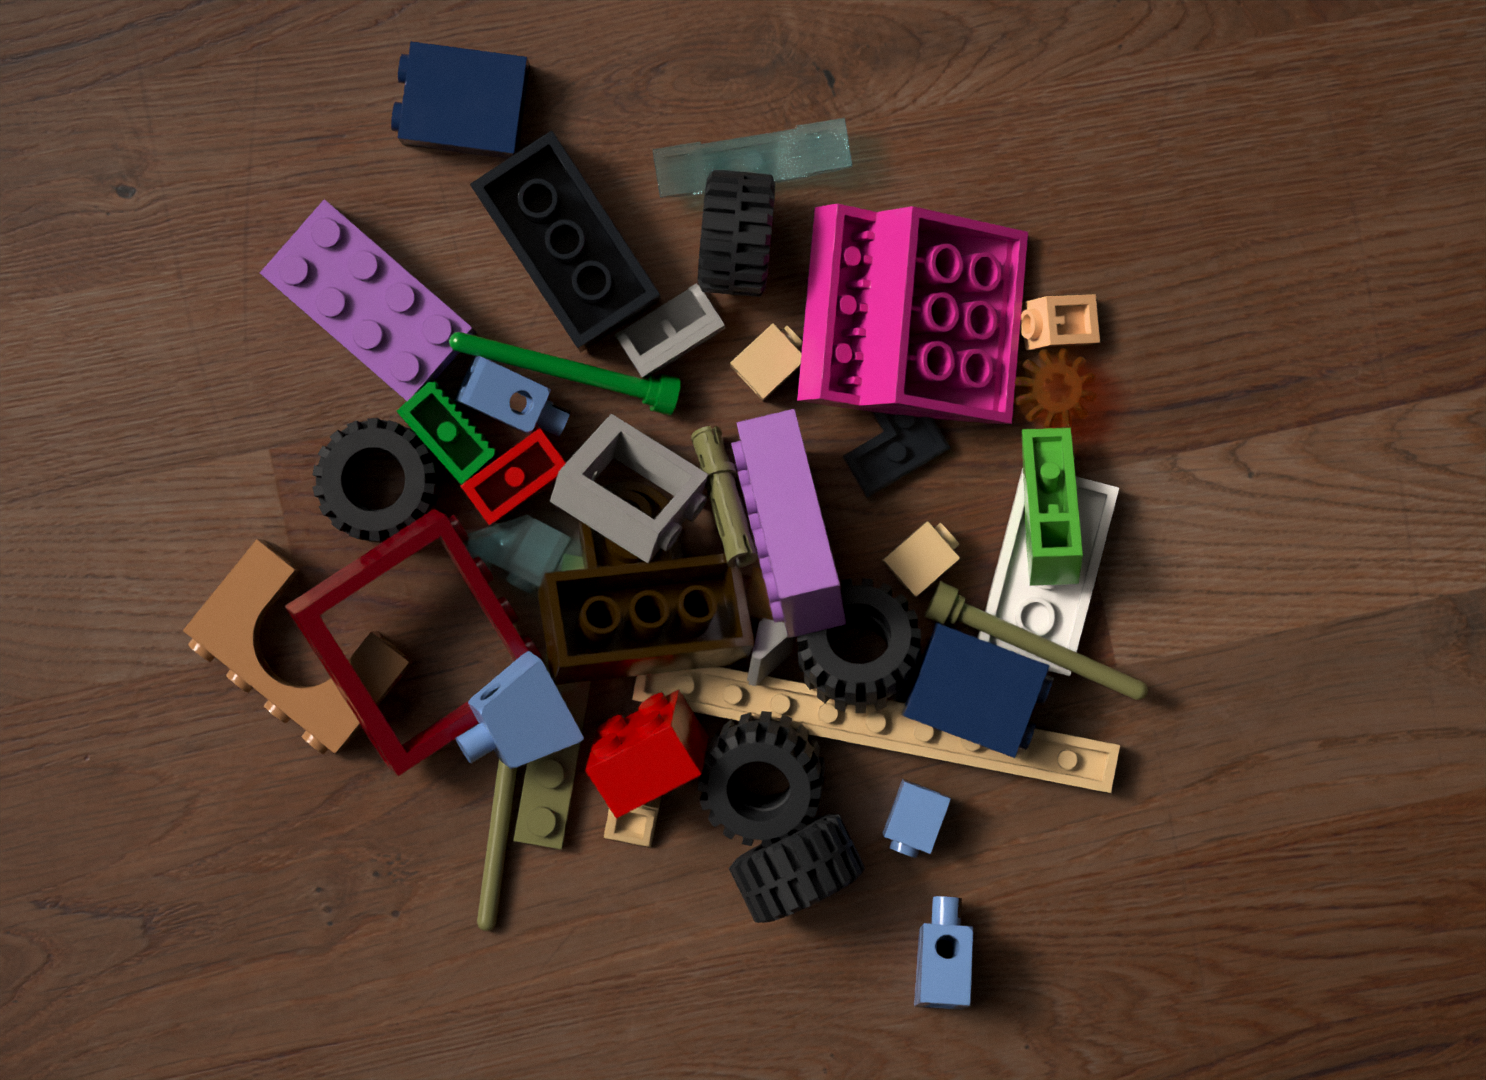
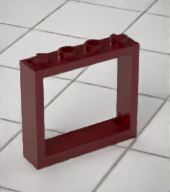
(362, 571)

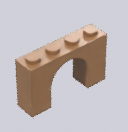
(231, 629)

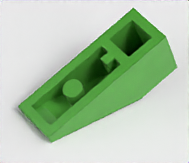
(1051, 507)

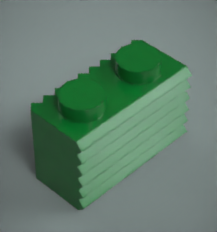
(448, 432)

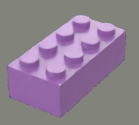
(366, 301)
(787, 524)

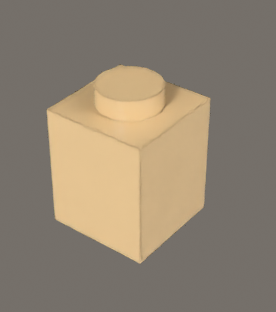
(769, 360)
(922, 557)

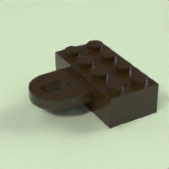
(639, 615)

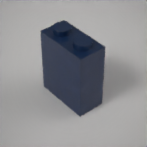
(461, 100)
(977, 691)

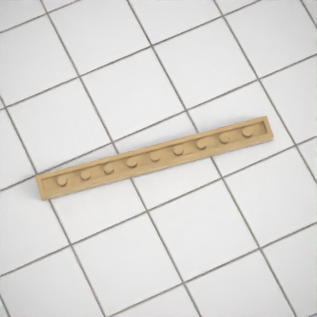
(727, 695)

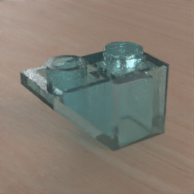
(520, 547)

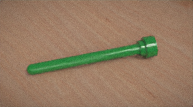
(657, 392)

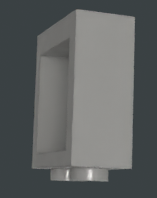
(611, 515)

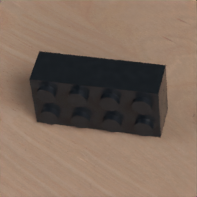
(566, 241)

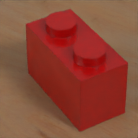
(515, 477)

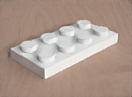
(1050, 610)

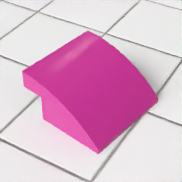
(912, 314)

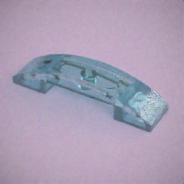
(785, 154)

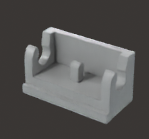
(670, 331)

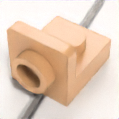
(1060, 321)

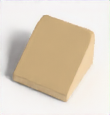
(635, 826)

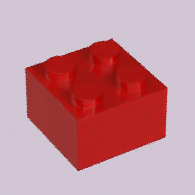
(647, 752)

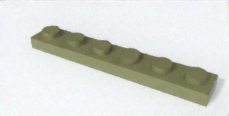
(551, 778)

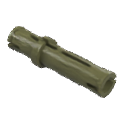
(724, 496)

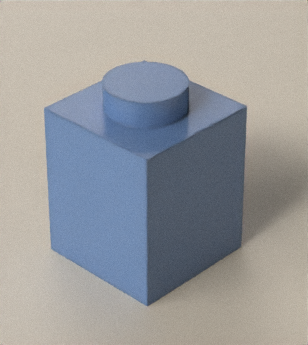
(915, 818)

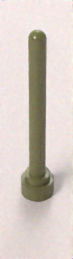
(950, 606)
(496, 847)

